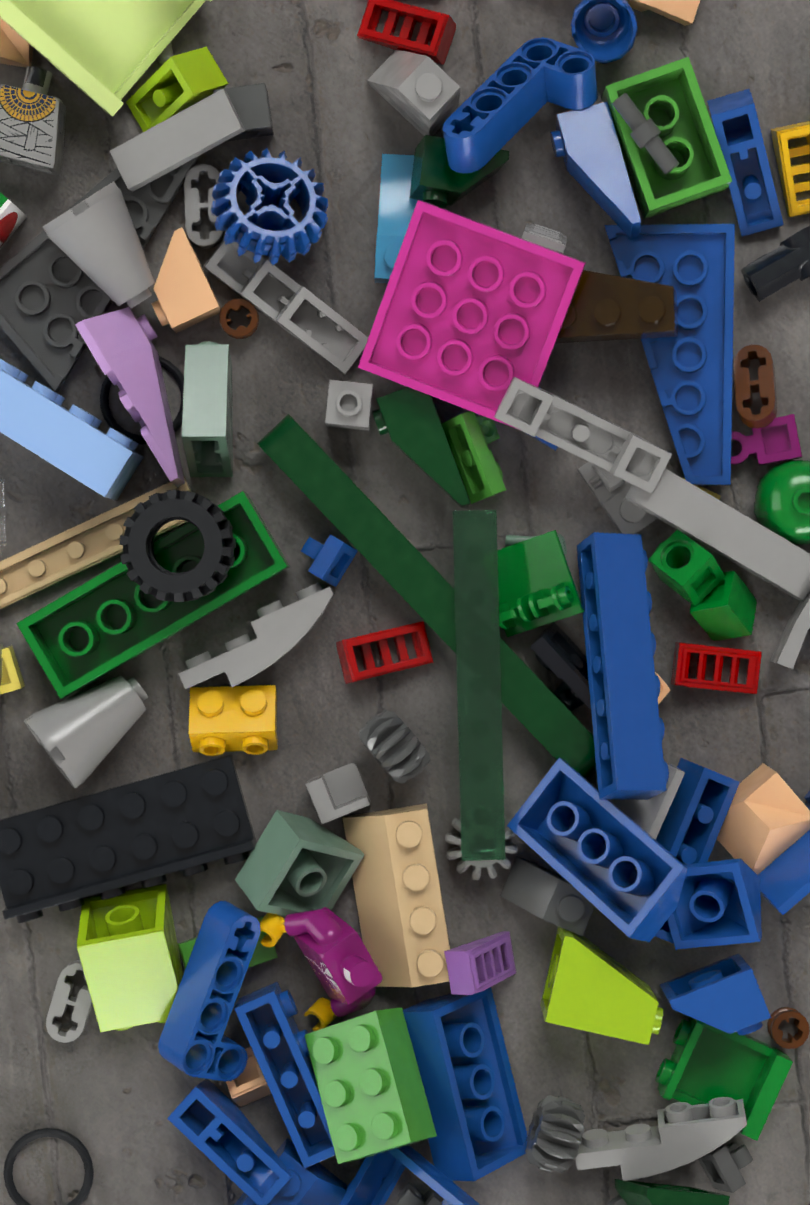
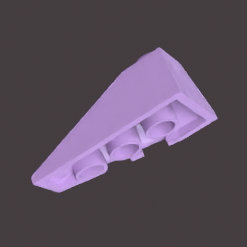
(130, 360)

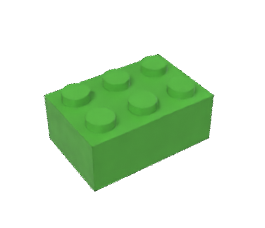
(678, 109)
(370, 1085)

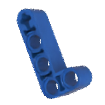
(513, 94)
(206, 996)

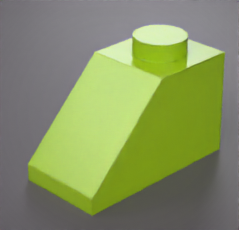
(176, 86)

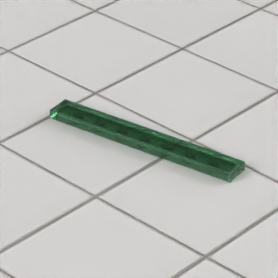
(478, 685)

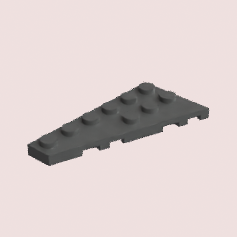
(49, 294)

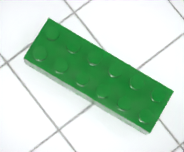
(116, 621)

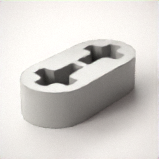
(194, 207)
(60, 1002)

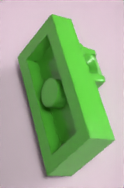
(468, 441)

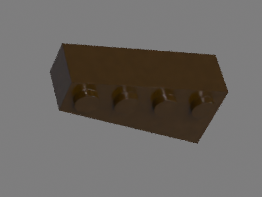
(619, 309)

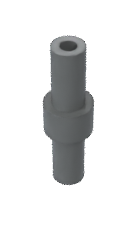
(645, 133)

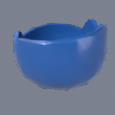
(604, 28)

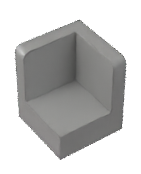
(338, 792)

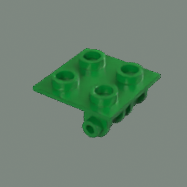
(535, 584)

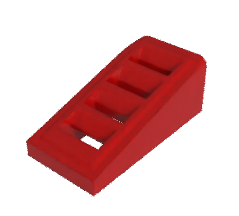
(441, 40)
(348, 659)
(682, 661)

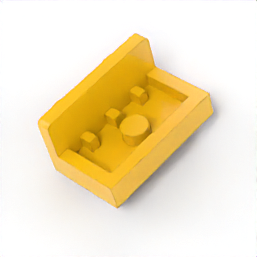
(233, 719)

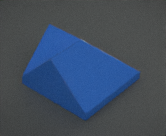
(717, 906)

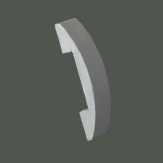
(583, 434)

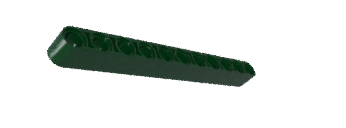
(422, 586)

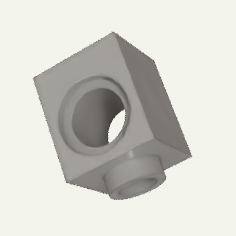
(349, 405)

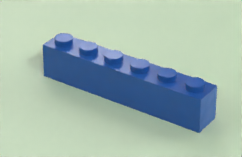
(621, 667)

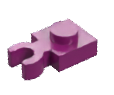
(771, 443)

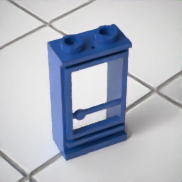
(382, 1171)

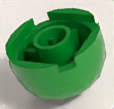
(784, 501)

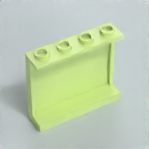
(100, 42)

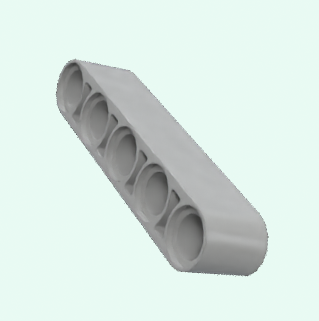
(727, 533)

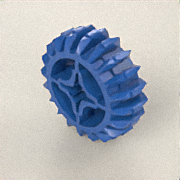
(269, 228)

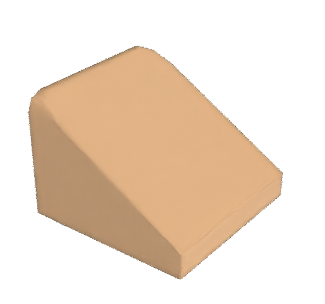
(250, 1084)

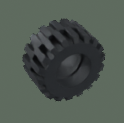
(139, 543)

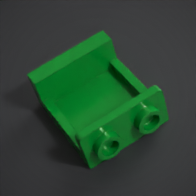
(723, 1065)

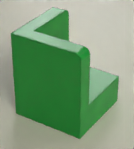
(727, 609)

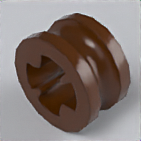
(236, 305)
(776, 1033)

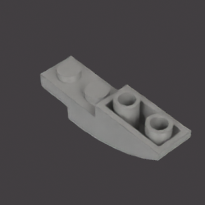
(277, 633)
(680, 1138)

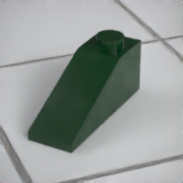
(418, 433)

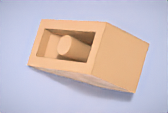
(183, 287)

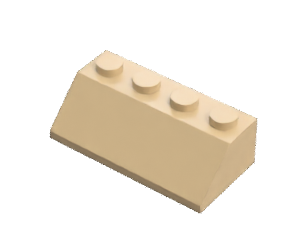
(400, 895)

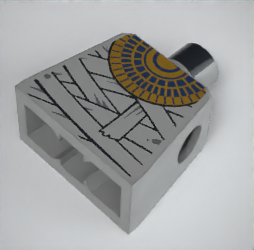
(32, 124)

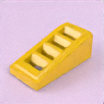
(786, 171)

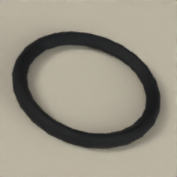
(104, 402)
(48, 1132)

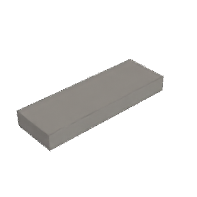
(177, 140)

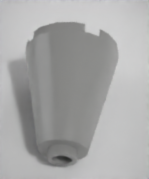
(105, 245)
(87, 726)

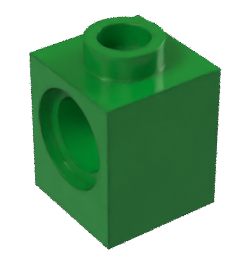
(694, 579)

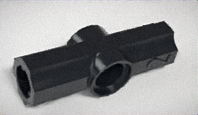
(780, 266)

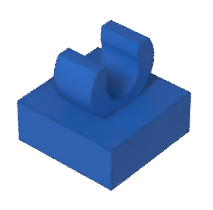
(329, 559)

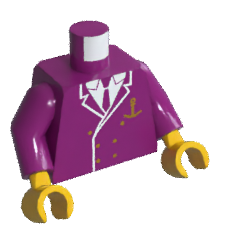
(335, 957)

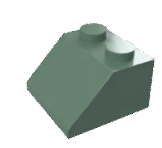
(297, 866)

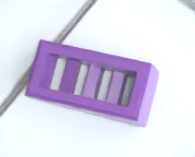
(480, 964)

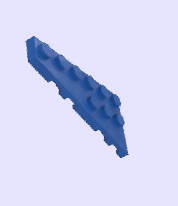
(697, 366)

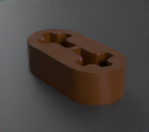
(764, 385)

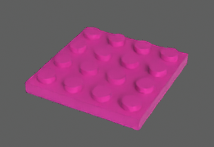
(469, 310)

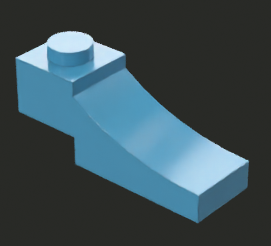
(394, 212)

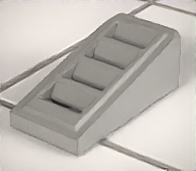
(545, 237)

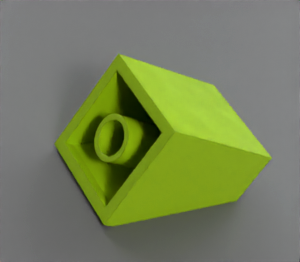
(130, 957)
(597, 993)

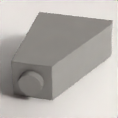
(417, 90)

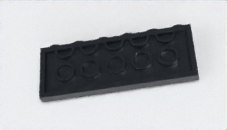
(123, 838)

